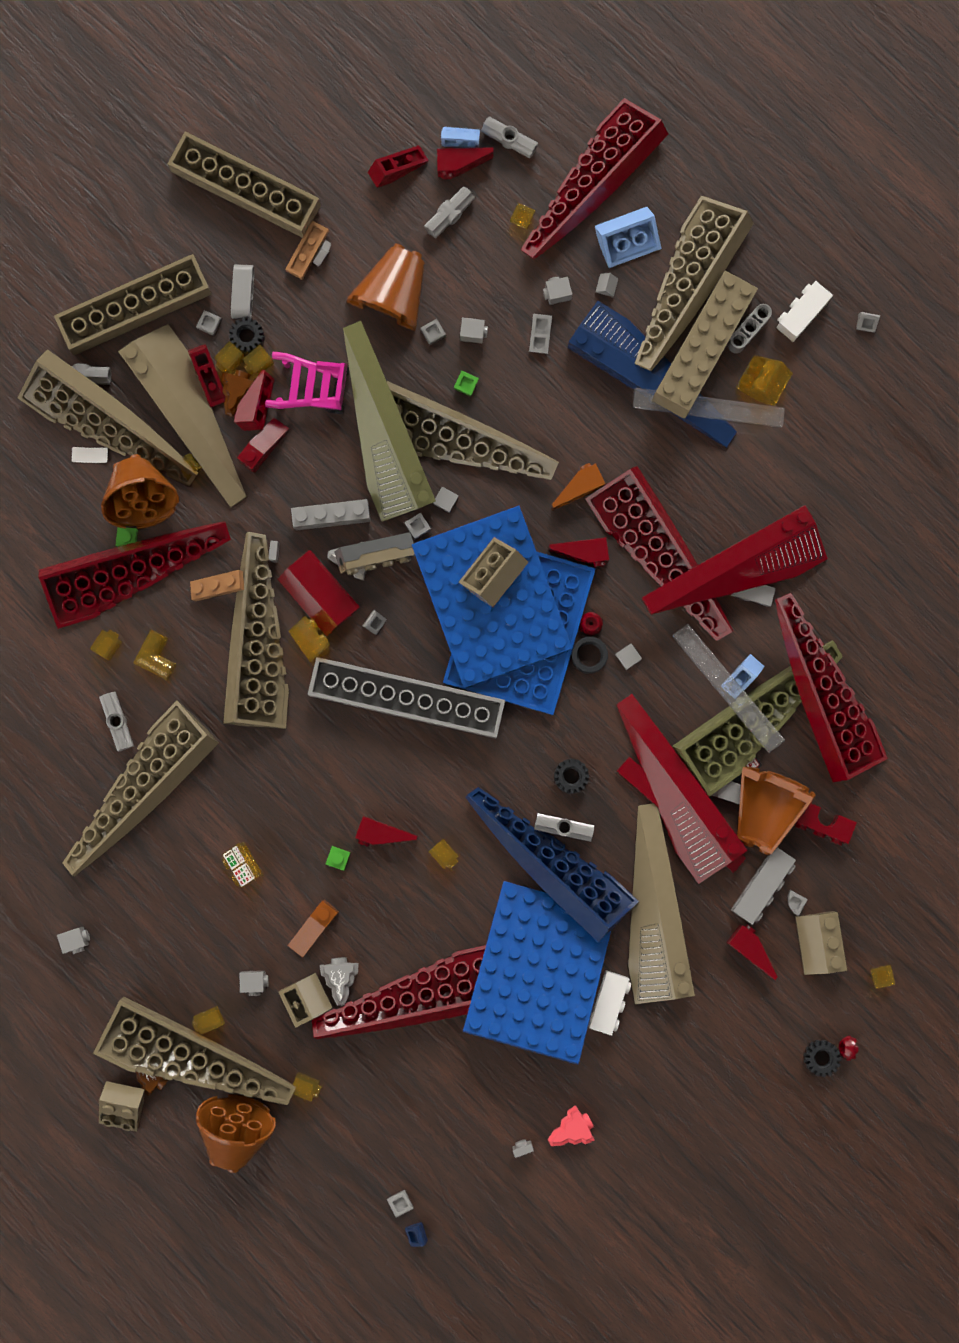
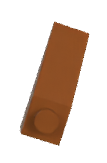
(583, 483)
(313, 928)

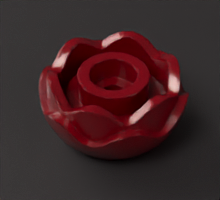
(591, 629)
(848, 1048)

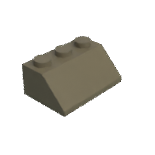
(493, 571)
(821, 943)

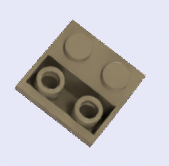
(305, 1000)
(121, 1106)

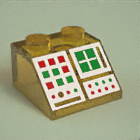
(242, 865)

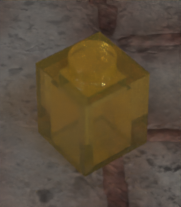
(229, 358)
(257, 361)
(106, 644)
(444, 854)
(208, 1020)
(306, 1086)

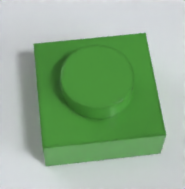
(466, 383)
(126, 536)
(338, 858)

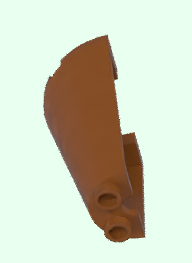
(393, 286)
(769, 808)

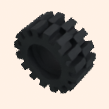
(242, 325)
(571, 764)
(834, 1058)

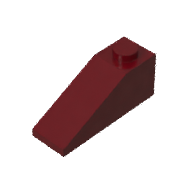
(456, 161)
(394, 166)
(207, 375)
(251, 409)
(262, 445)
(585, 551)
(375, 832)
(750, 947)

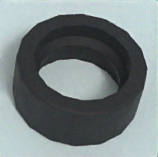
(599, 644)

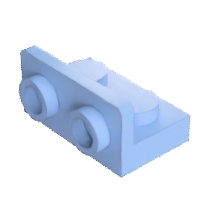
(460, 137)

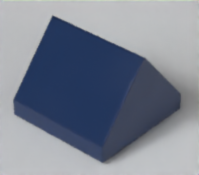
(416, 1235)

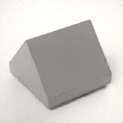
(607, 284)
(867, 322)
(374, 622)

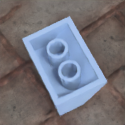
(628, 237)

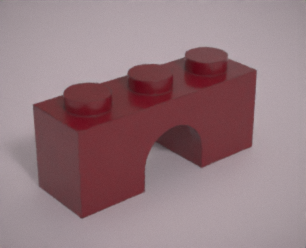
(839, 830)

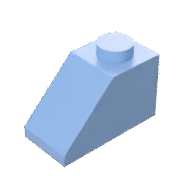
(747, 671)

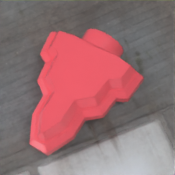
(573, 1129)

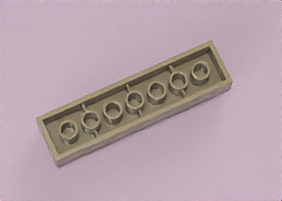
(244, 184)
(132, 305)
(704, 344)

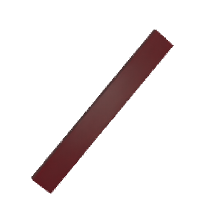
(637, 778)

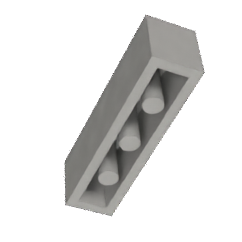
(330, 514)
(763, 885)

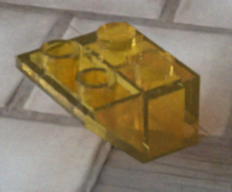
(764, 379)
(309, 640)

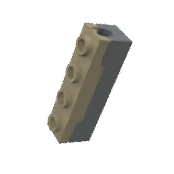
(374, 553)

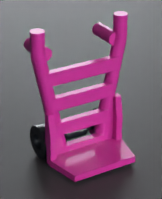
(329, 369)

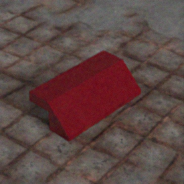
(318, 592)

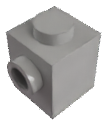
(557, 290)
(473, 330)
(74, 940)
(253, 982)

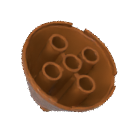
(138, 495)
(233, 1129)

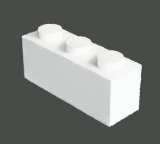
(803, 310)
(609, 1003)

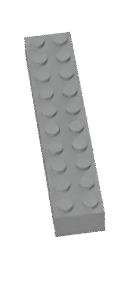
(406, 697)

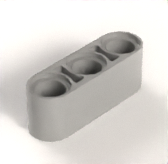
(242, 291)
(754, 321)

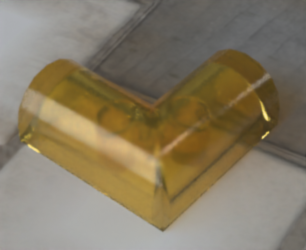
(150, 658)

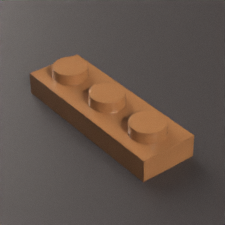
(307, 250)
(217, 585)

